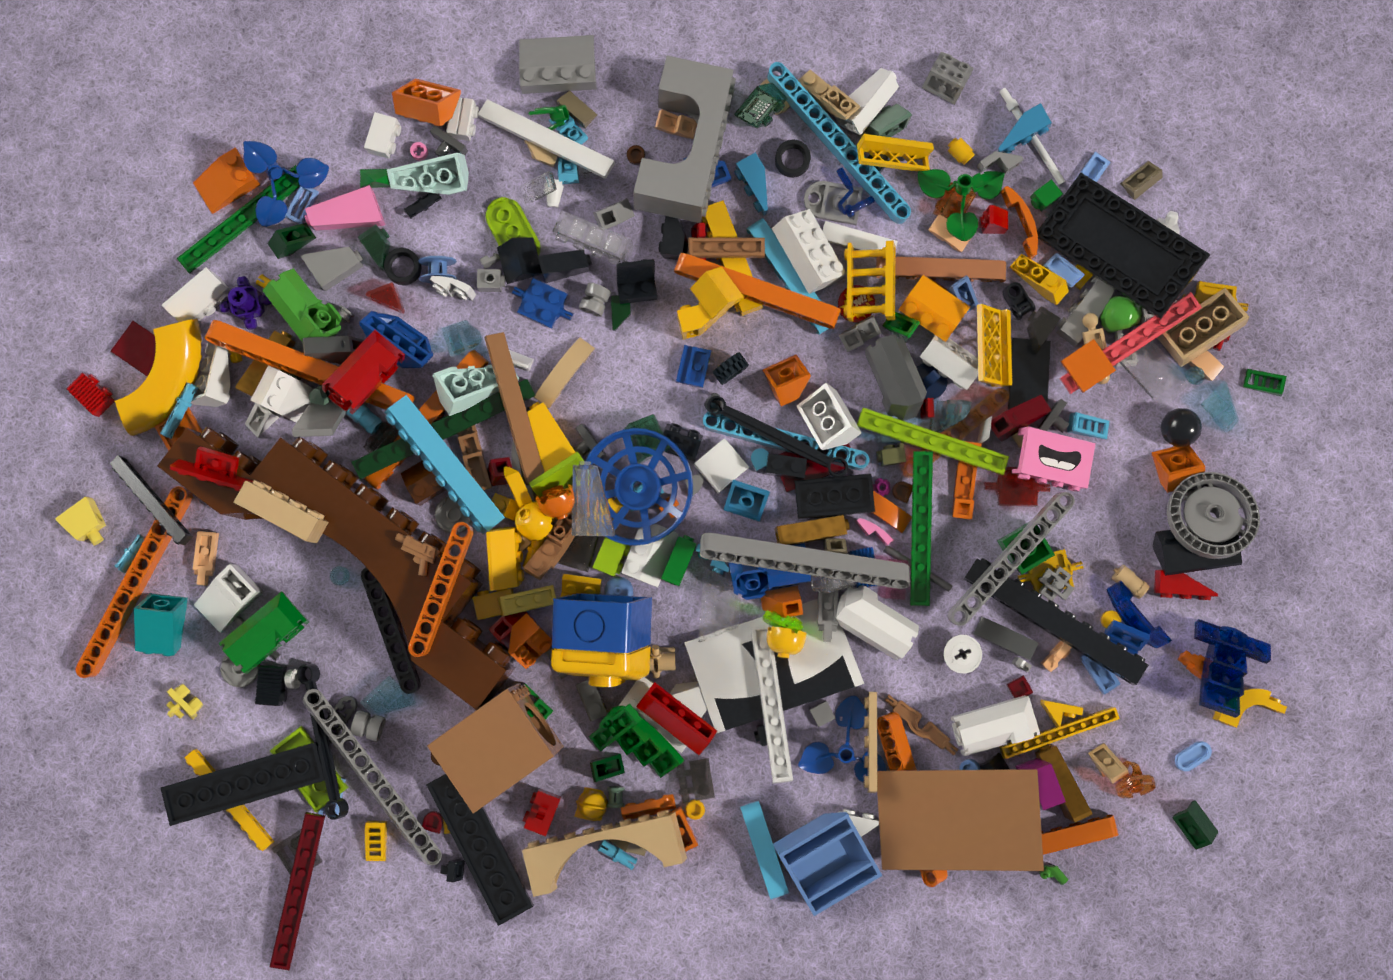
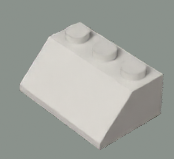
(198, 297)
(951, 361)
(828, 418)
(650, 560)

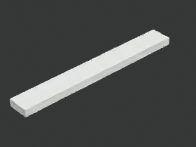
(546, 139)
(771, 707)

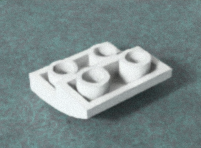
(450, 286)
(721, 465)

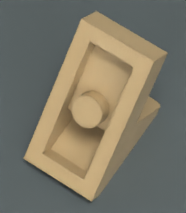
(1108, 763)

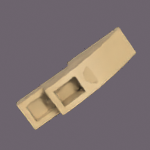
(828, 97)

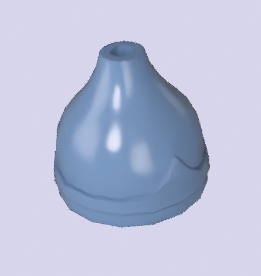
(618, 586)

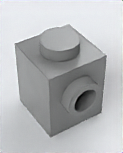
(490, 280)

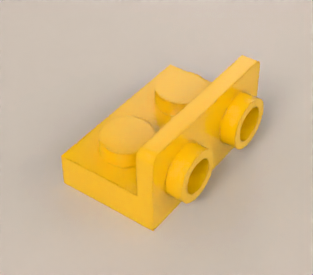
(578, 584)

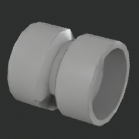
(595, 298)
(366, 725)

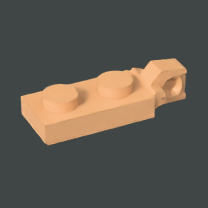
(205, 556)
(1059, 652)

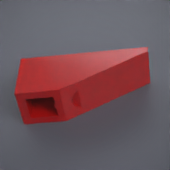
(1181, 585)

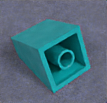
(159, 624)

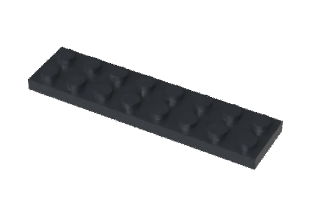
(242, 784)
(482, 852)

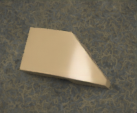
(541, 154)

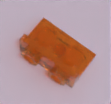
(951, 203)

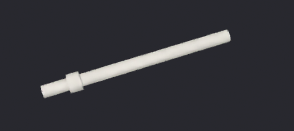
(1012, 105)

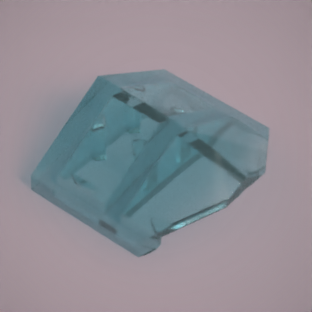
(461, 338)

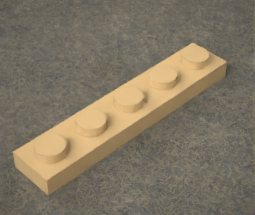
(871, 742)

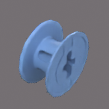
(436, 267)

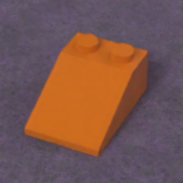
(225, 181)

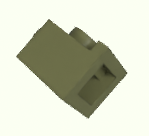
(891, 455)

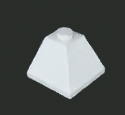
(690, 696)

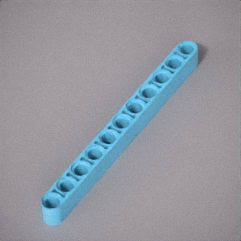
(837, 134)

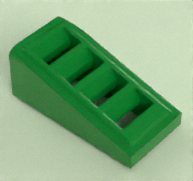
(1280, 378)

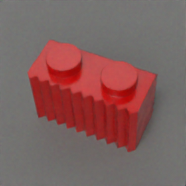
(91, 394)

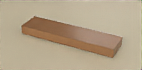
(727, 247)

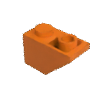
(783, 601)

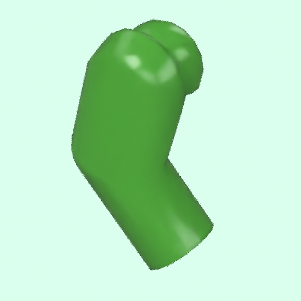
(1053, 871)

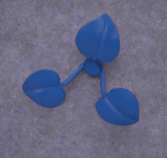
(260, 158)
(816, 755)

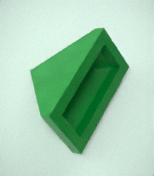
(374, 177)

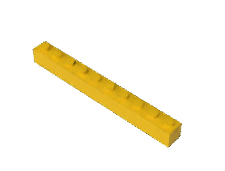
(1058, 733)
(240, 813)

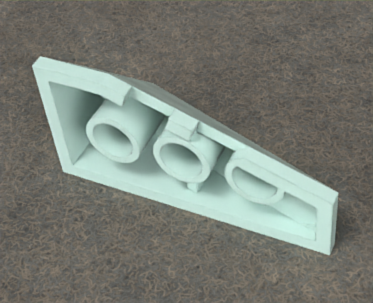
(436, 175)
(464, 387)

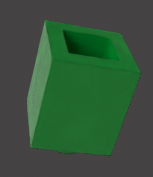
(1045, 196)

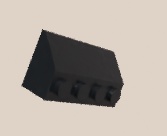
(1177, 559)

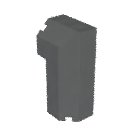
(896, 377)

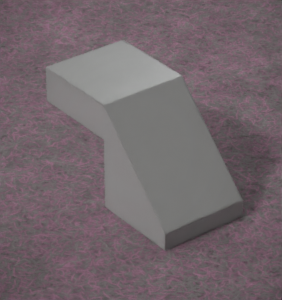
(1004, 160)

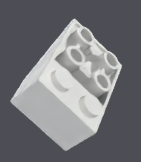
(227, 597)

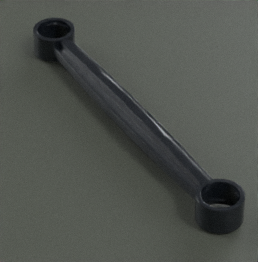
(777, 436)
(324, 747)

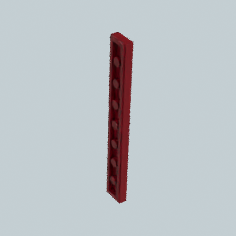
(297, 891)

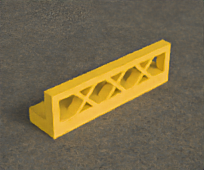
(894, 148)

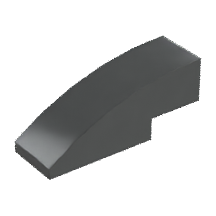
(1006, 638)

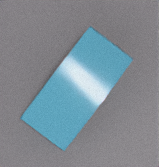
(571, 131)
(718, 566)

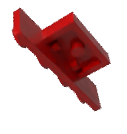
(213, 467)

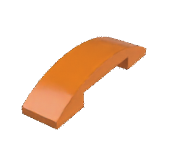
(1011, 200)
(964, 489)
(890, 513)

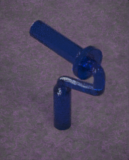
(850, 210)

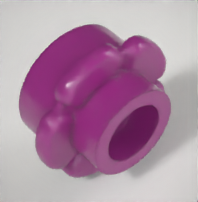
(886, 486)

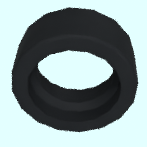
(796, 144)
(389, 259)

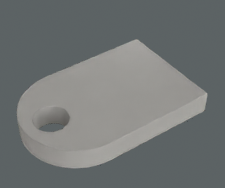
(829, 196)

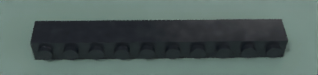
(1063, 625)

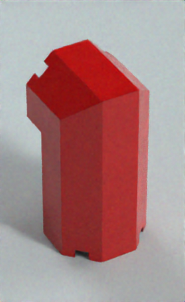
(363, 372)

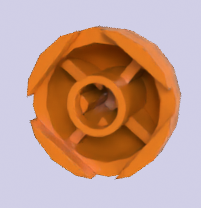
(556, 502)

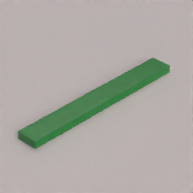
(234, 224)
(921, 528)

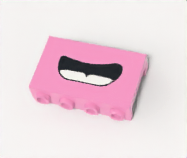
(1055, 459)

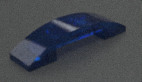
(1132, 616)

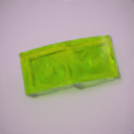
(774, 620)

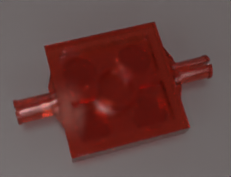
(1016, 491)

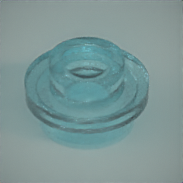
(1195, 375)
(333, 575)

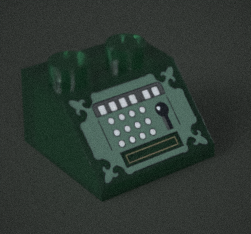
(761, 105)

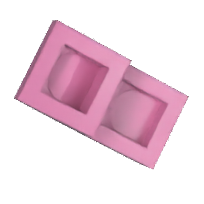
(869, 527)

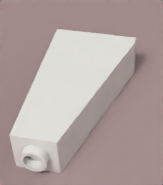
(871, 97)

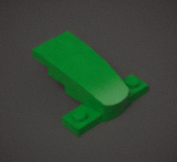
(636, 736)

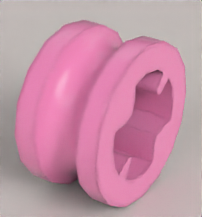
(414, 147)

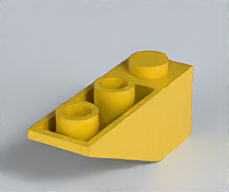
(1041, 279)

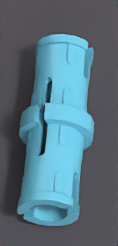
(129, 555)
(617, 854)

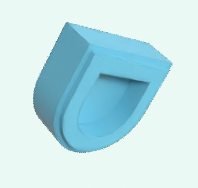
(759, 458)

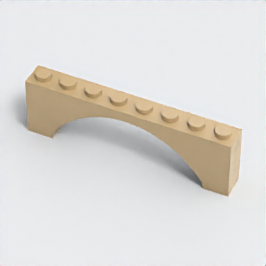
(655, 834)

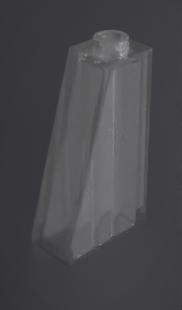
(590, 506)

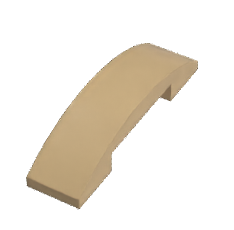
(563, 372)

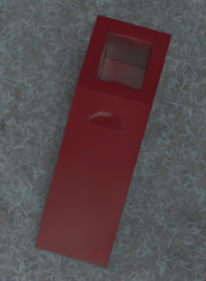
(1018, 417)

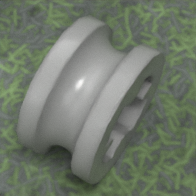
(345, 314)

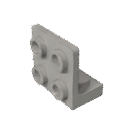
(947, 77)

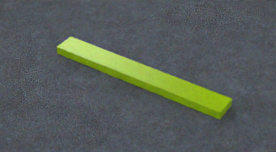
(932, 441)

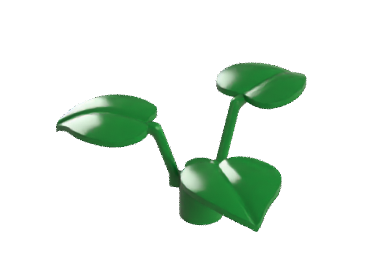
(987, 185)

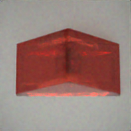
(387, 296)

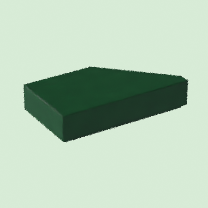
(620, 312)

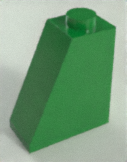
(679, 560)

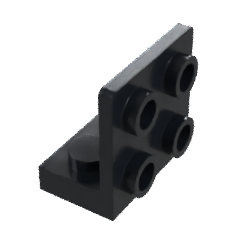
(636, 281)

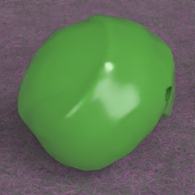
(1120, 314)

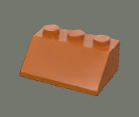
(426, 101)

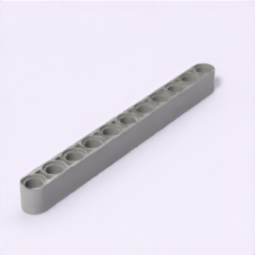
(804, 560)
(381, 781)

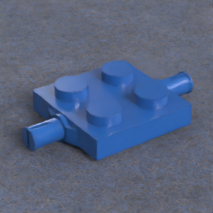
(542, 303)

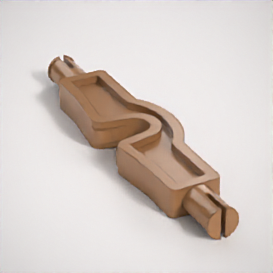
(929, 730)

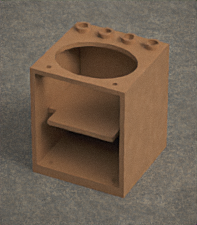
(495, 747)

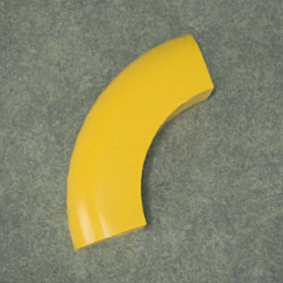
(174, 365)

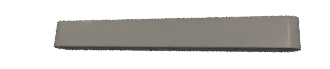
(1020, 555)

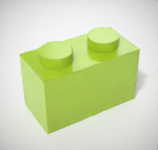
(610, 557)

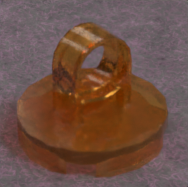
(1135, 782)

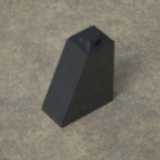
(564, 264)

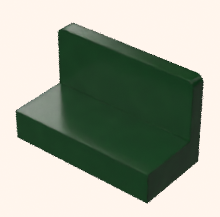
(1196, 826)

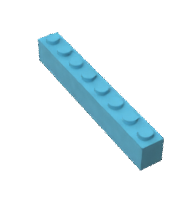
(444, 465)

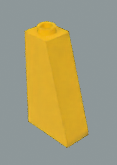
(549, 438)

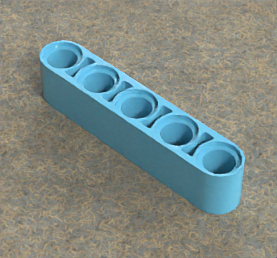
(764, 850)

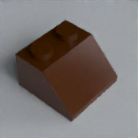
(421, 483)

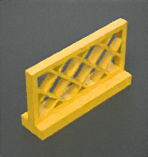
(1000, 340)

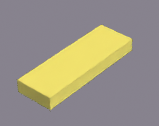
(526, 600)

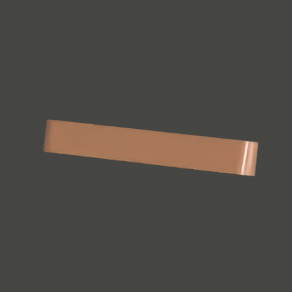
(947, 268)

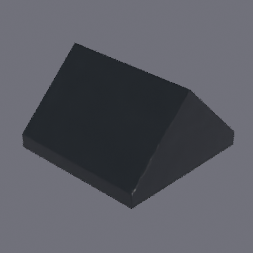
(519, 259)

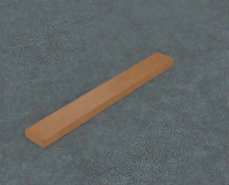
(514, 406)

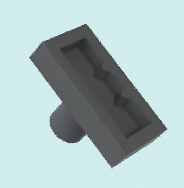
(447, 143)
(1054, 419)
(588, 443)

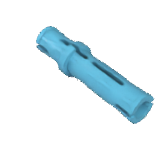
(179, 410)

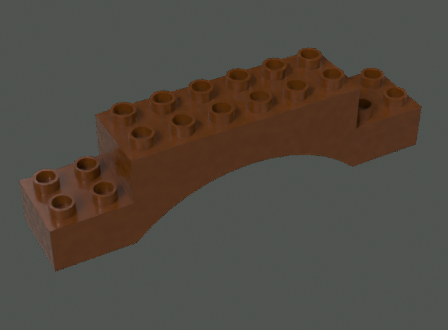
(369, 533)

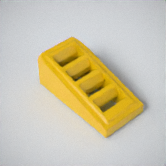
(382, 825)

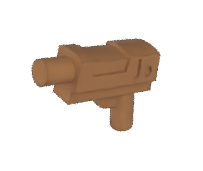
(423, 551)

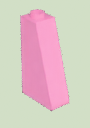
(346, 211)

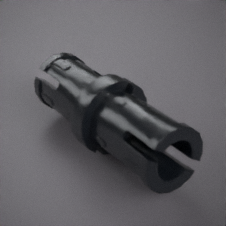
(422, 204)

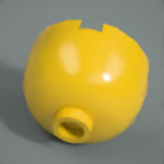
(532, 522)
(785, 641)

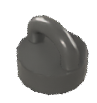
(716, 405)

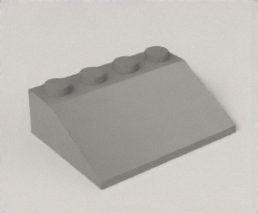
(557, 64)

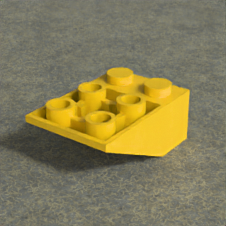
(694, 320)

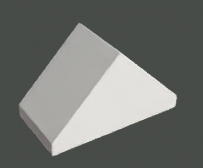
(260, 419)

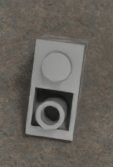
(614, 214)

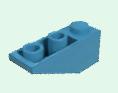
(1031, 123)
(752, 171)

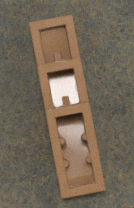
(474, 457)

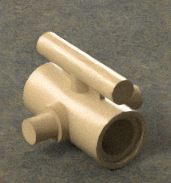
(661, 660)

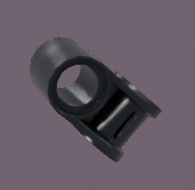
(1019, 301)

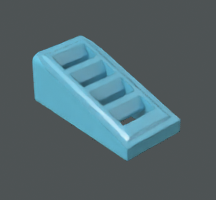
(1076, 425)

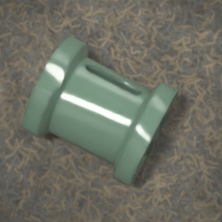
(619, 794)

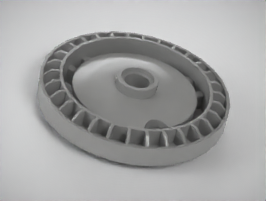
(1221, 501)

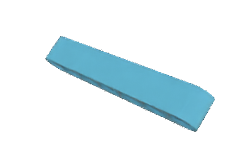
(783, 267)

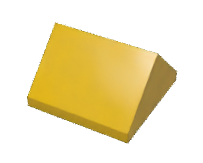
(716, 292)

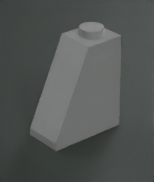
(333, 265)

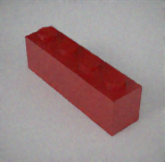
(676, 718)

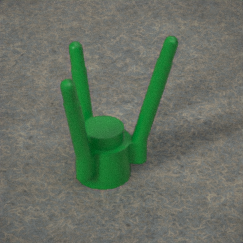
(557, 114)

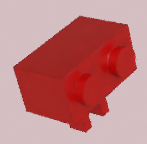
(541, 812)

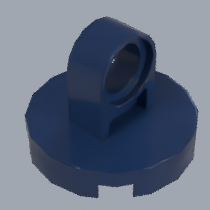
(932, 380)

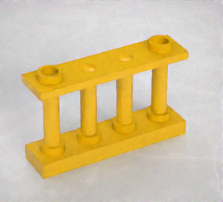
(886, 290)

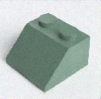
(889, 121)

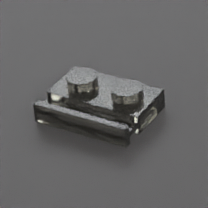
(385, 435)

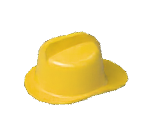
(591, 804)

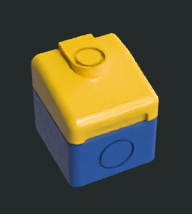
(602, 637)

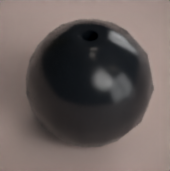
(1181, 427)

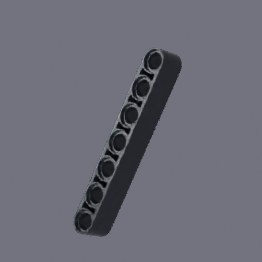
(390, 640)

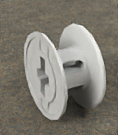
(971, 658)

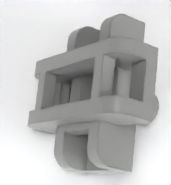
(1057, 585)

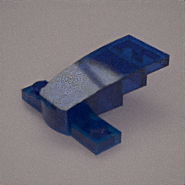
(1226, 665)

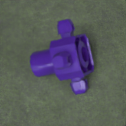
(245, 303)

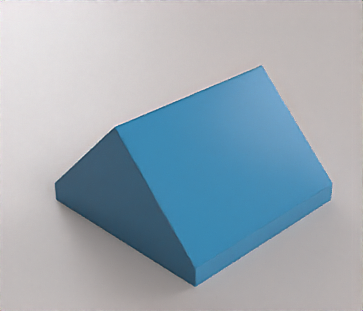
(746, 500)

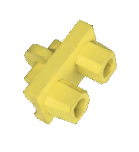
(178, 695)

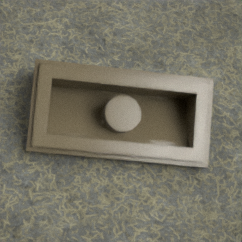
(577, 109)
(1142, 179)

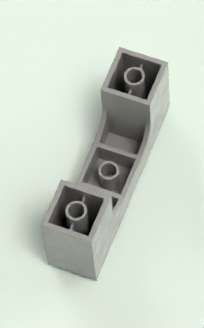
(685, 187)

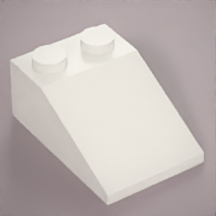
(282, 394)

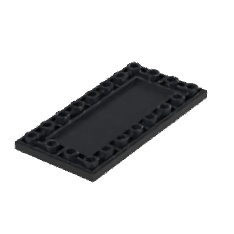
(1122, 245)

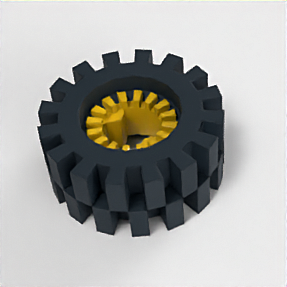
(730, 368)

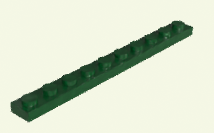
(445, 428)

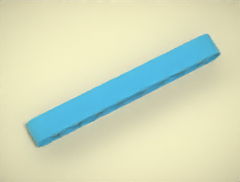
(738, 433)

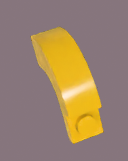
(1251, 697)

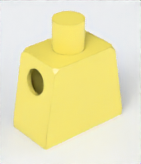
(83, 521)

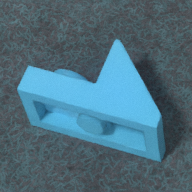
(567, 172)

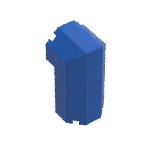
(754, 581)

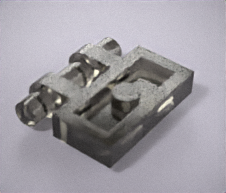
(701, 779)

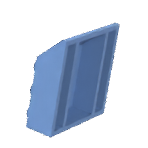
(827, 860)

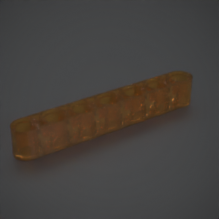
(963, 429)

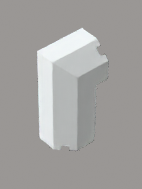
(875, 622)
(995, 725)

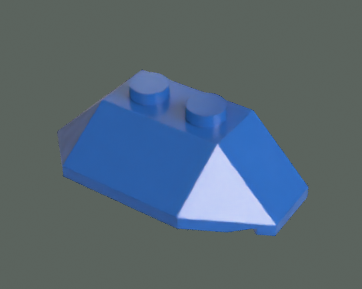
(402, 335)

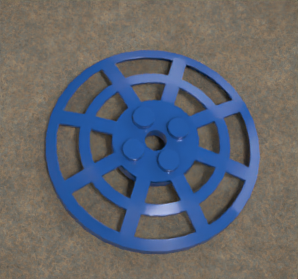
(650, 480)

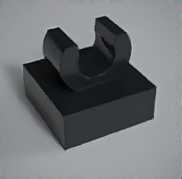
(454, 870)

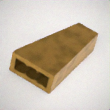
(256, 370)
(811, 530)
(1075, 806)

